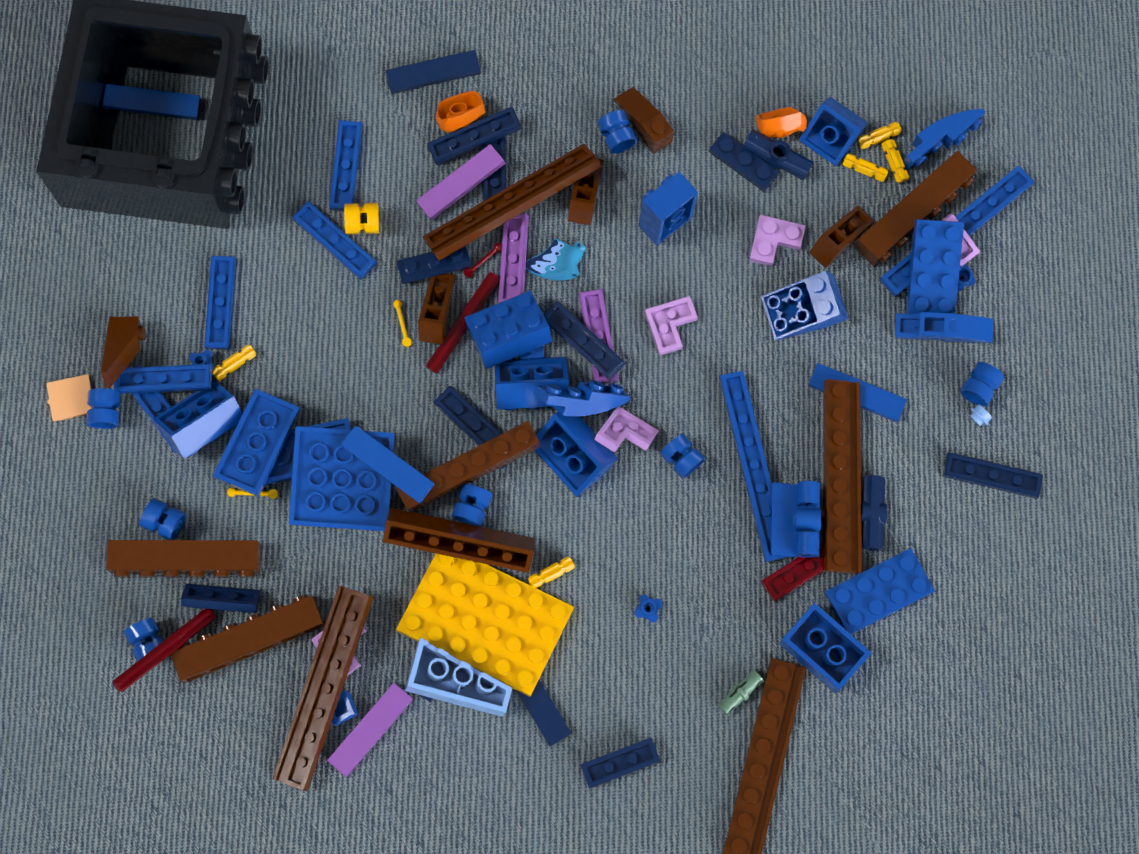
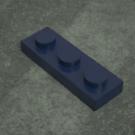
(743, 162)
(427, 265)
(220, 598)
(620, 763)

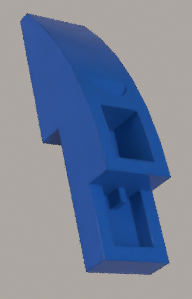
(943, 132)
(944, 327)
(585, 400)

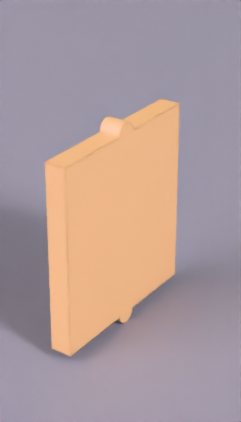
(69, 397)

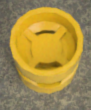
(352, 218)

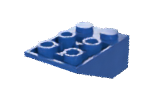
(805, 306)

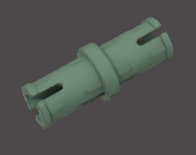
(740, 692)

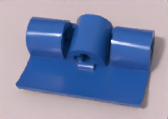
(795, 519)

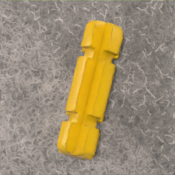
(879, 135)
(895, 161)
(865, 167)
(233, 362)
(551, 572)

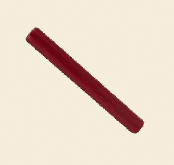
(460, 327)
(163, 650)

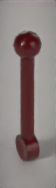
(468, 272)

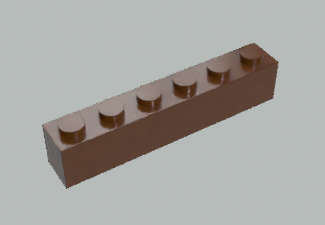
(920, 203)
(476, 463)
(459, 540)
(184, 557)
(247, 639)

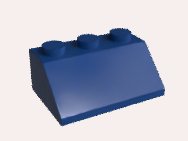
(518, 380)
(199, 419)
(573, 453)

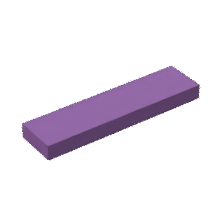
(460, 182)
(513, 257)
(596, 321)
(370, 730)

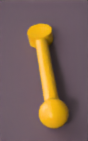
(406, 341)
(273, 494)

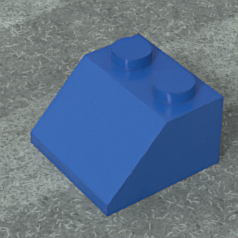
(833, 131)

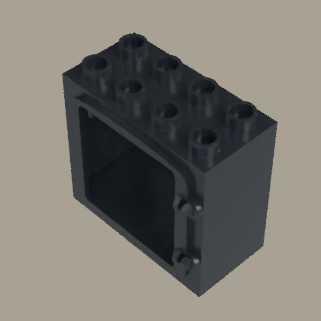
(79, 132)

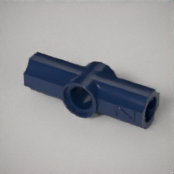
(766, 149)
(873, 513)

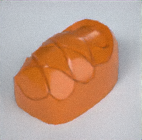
(459, 111)
(781, 122)

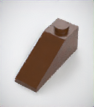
(645, 119)
(584, 197)
(841, 236)
(436, 308)
(121, 346)

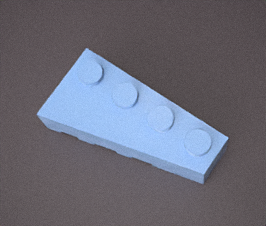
(454, 681)

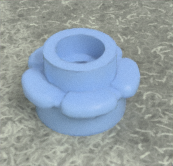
(980, 415)

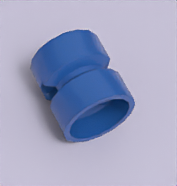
(617, 133)
(982, 384)
(103, 408)
(684, 464)
(469, 513)
(155, 519)
(141, 633)

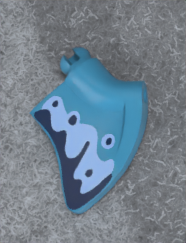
(557, 261)

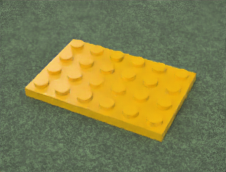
(486, 620)

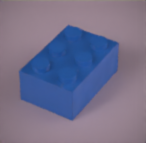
(667, 207)
(508, 329)
(825, 648)

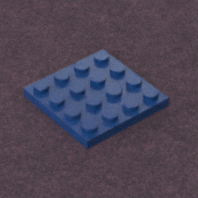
(334, 485)

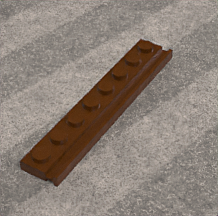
(511, 201)
(842, 477)
(323, 688)
(764, 758)

